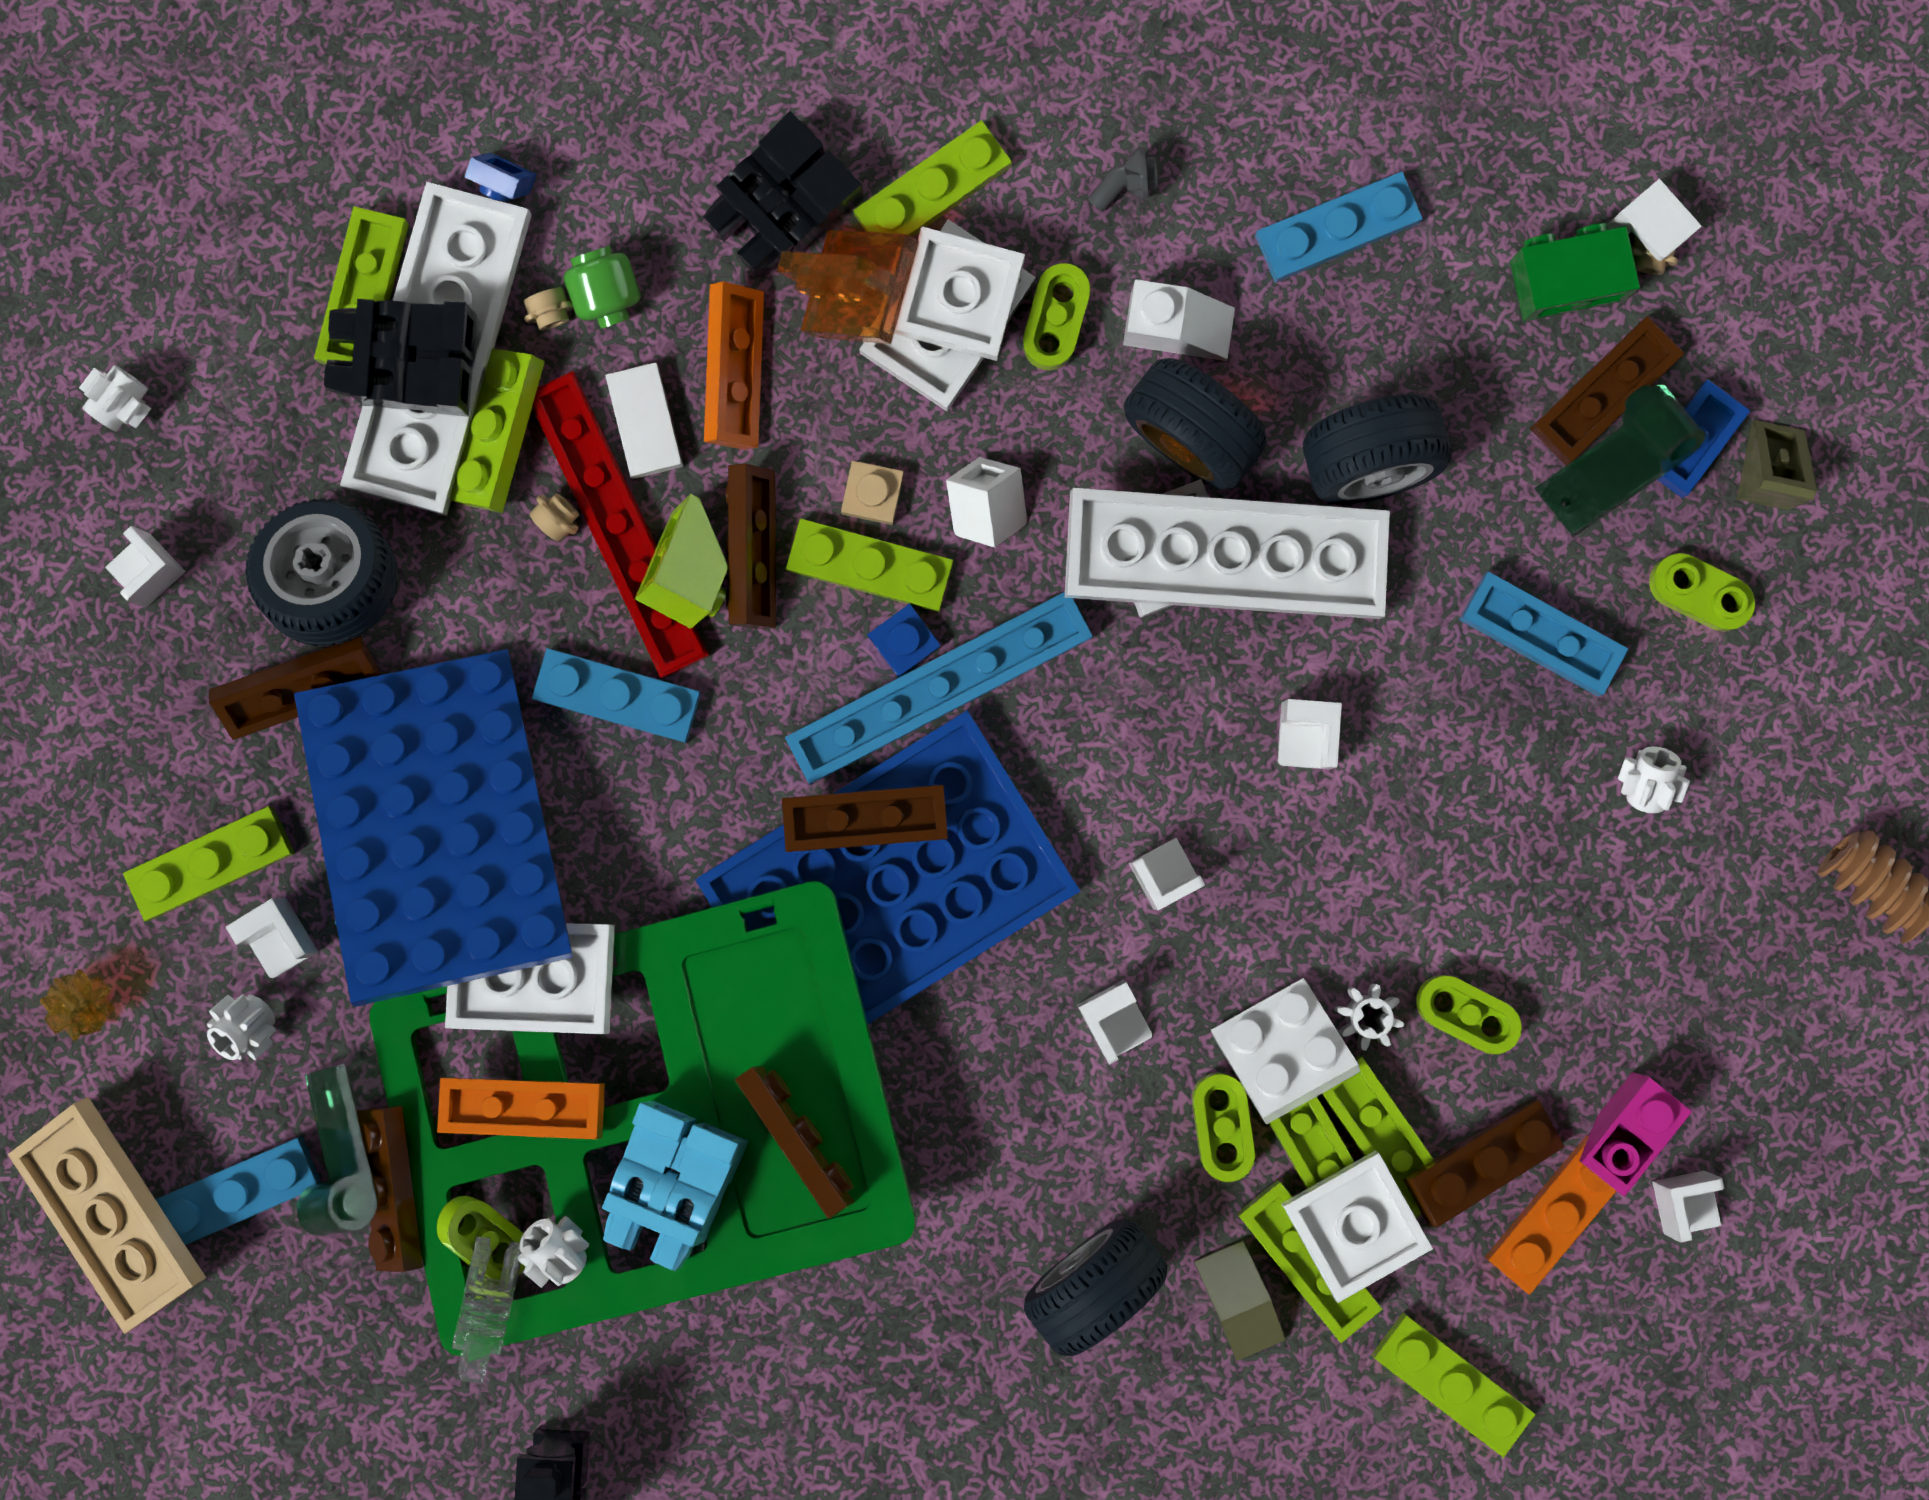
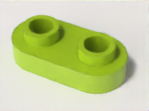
(1056, 318)
(1703, 593)
(1467, 1014)
(1223, 1126)
(479, 1221)

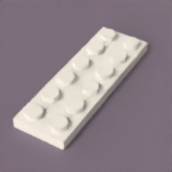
(456, 253)
(1227, 553)

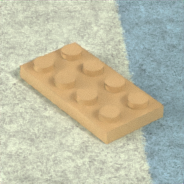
(106, 1215)

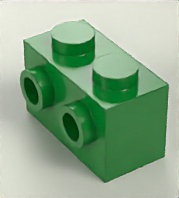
(1574, 271)

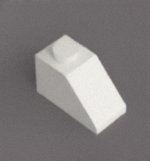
(1178, 321)

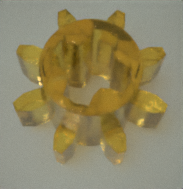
(77, 1004)

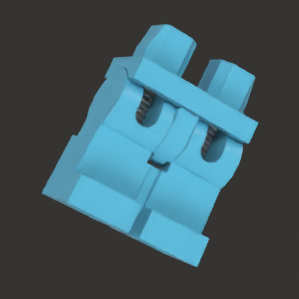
(706, 1165)

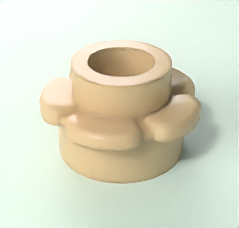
(1647, 263)
(548, 308)
(555, 517)

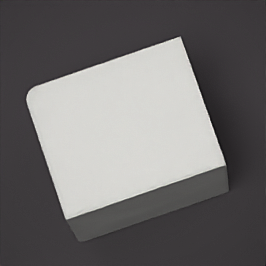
(1657, 220)
(987, 501)
(144, 568)
(1309, 734)
(1166, 874)
(274, 936)
(1115, 1020)
(1688, 1203)

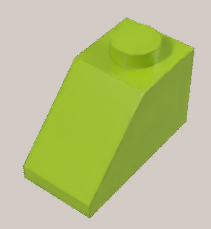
(686, 567)

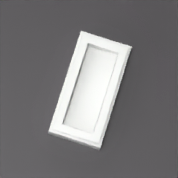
(644, 420)

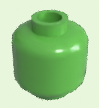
(602, 286)

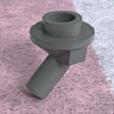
(1135, 174)

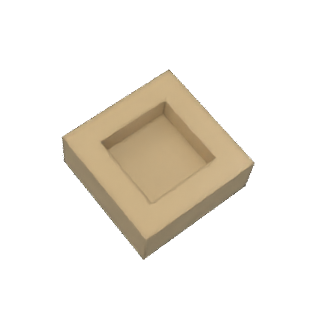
(872, 492)

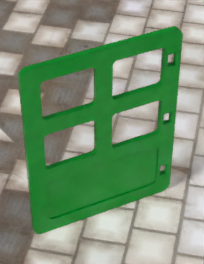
(719, 1008)

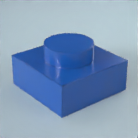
(499, 177)
(904, 640)

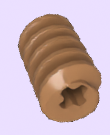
(1882, 880)

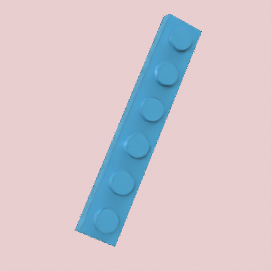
(938, 687)

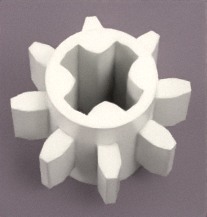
(115, 398)
(1653, 779)
(1384, 1019)
(241, 1027)
(553, 1251)

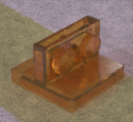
(853, 284)

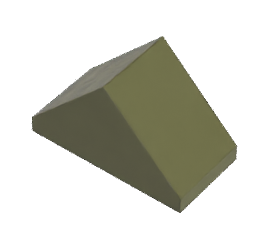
(1777, 467)
(1240, 1300)

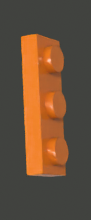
(733, 365)
(521, 1108)
(1550, 1223)

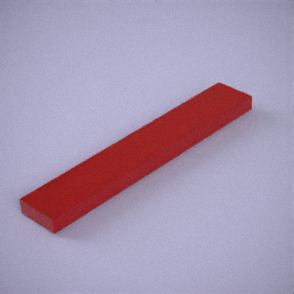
(611, 516)

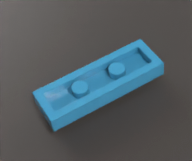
(1338, 227)
(1543, 634)
(616, 695)
(240, 1191)

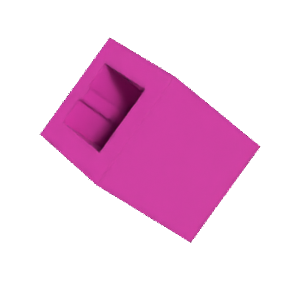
(1632, 1131)

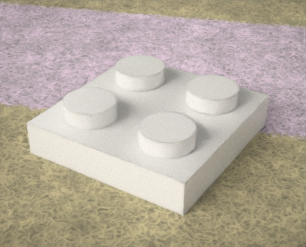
(959, 293)
(1285, 1051)
(1357, 1226)

